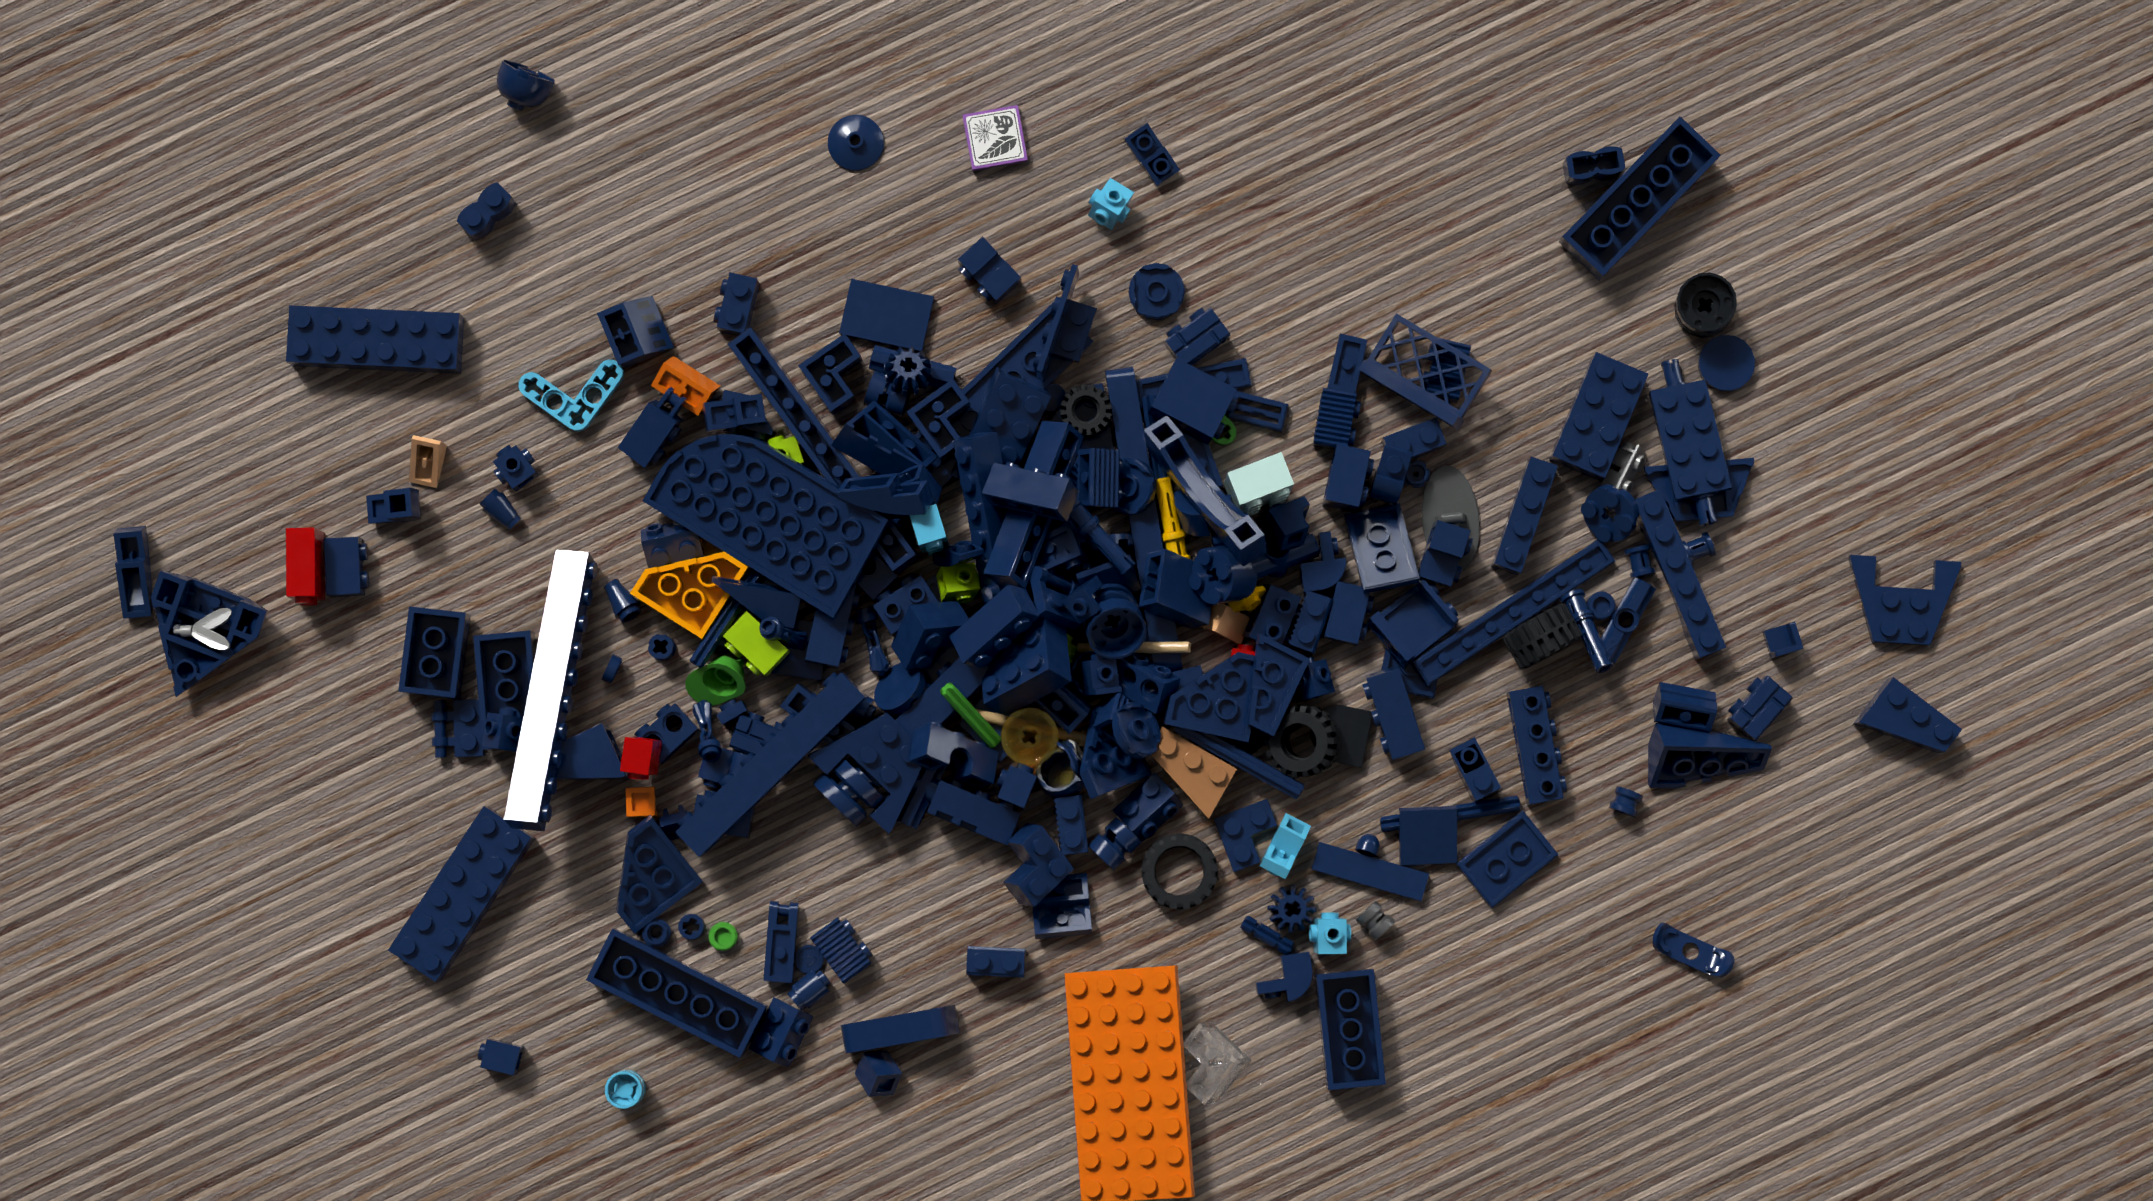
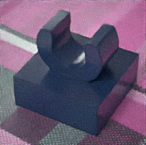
(669, 822)

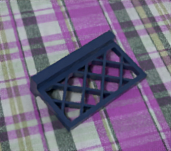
(1419, 395)

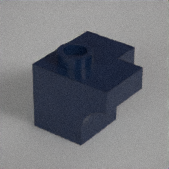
(1286, 523)

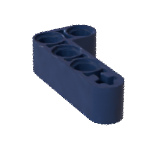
(900, 1029)

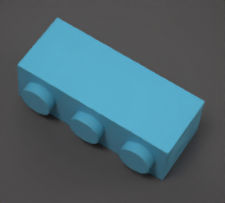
(929, 531)

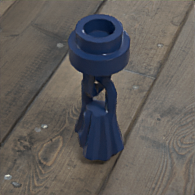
(773, 629)
(878, 662)
(709, 747)

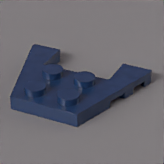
(1902, 613)
(884, 753)

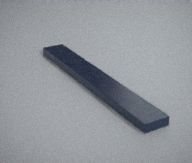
(1513, 612)

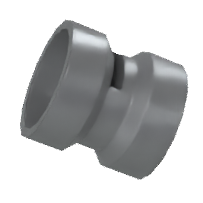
(1372, 914)

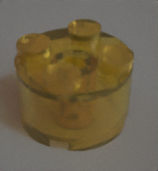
(1028, 752)

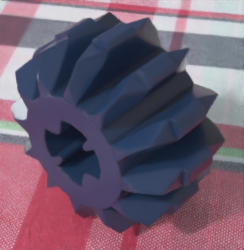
(911, 380)
(1293, 918)

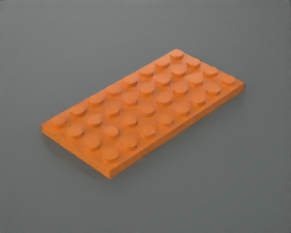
(1129, 1084)

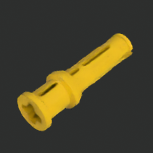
(1173, 534)

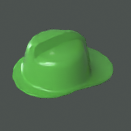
(717, 681)

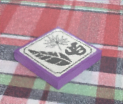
(995, 138)

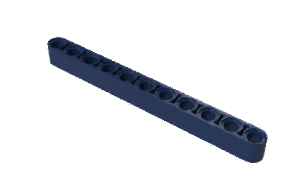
(1144, 525)

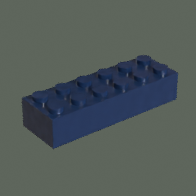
(1639, 198)
(375, 339)
(461, 894)
(677, 992)

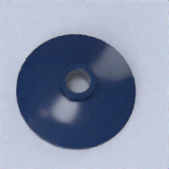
(855, 156)

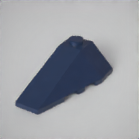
(1690, 754)

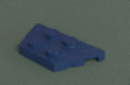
(1723, 502)

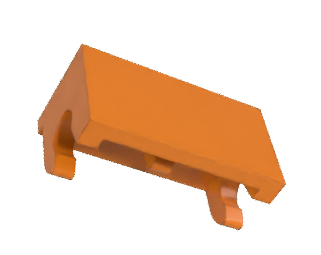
(686, 383)

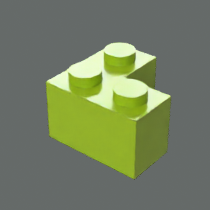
(746, 640)

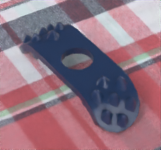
(1710, 959)

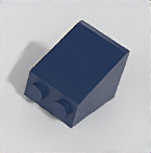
(591, 756)

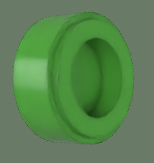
(723, 936)

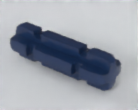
(1267, 935)

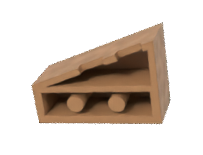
(1193, 770)

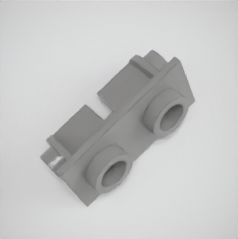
(1630, 461)

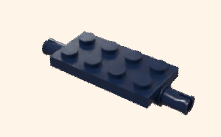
(1690, 441)

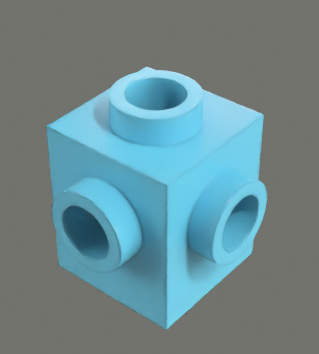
(1110, 204)
(1340, 934)

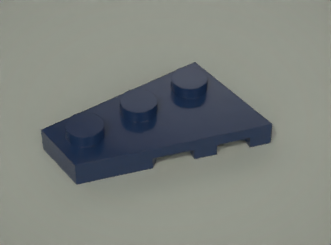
(1273, 683)

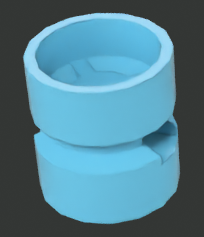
(625, 1089)

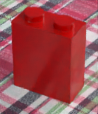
(305, 565)

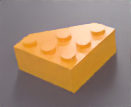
(687, 592)

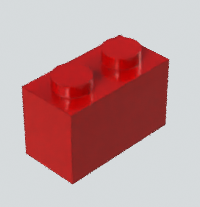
(640, 757)

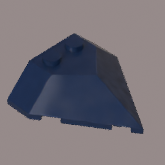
(185, 601)

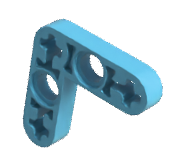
(569, 405)

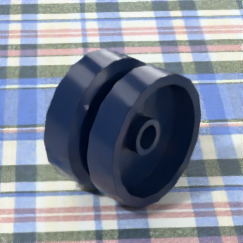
(851, 788)

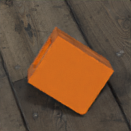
(641, 802)

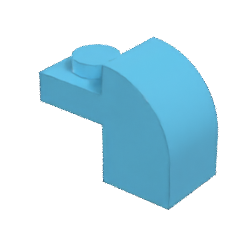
(1285, 846)

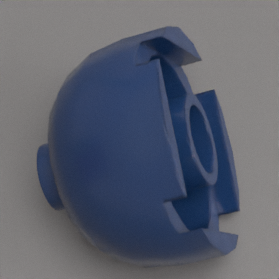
(523, 85)

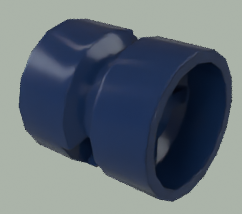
(881, 392)
(1114, 843)

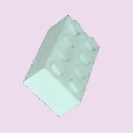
(1259, 484)

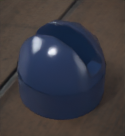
(1368, 845)

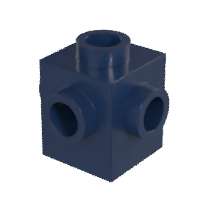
(522, 473)
(1315, 681)
(502, 730)

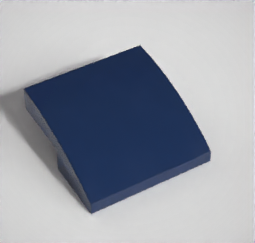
(1064, 909)

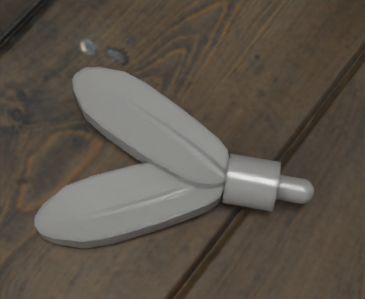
(203, 629)

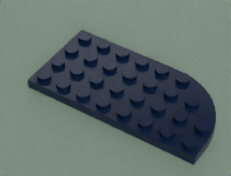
(769, 515)

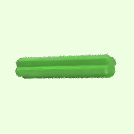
(970, 715)

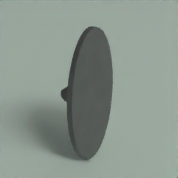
(1451, 500)

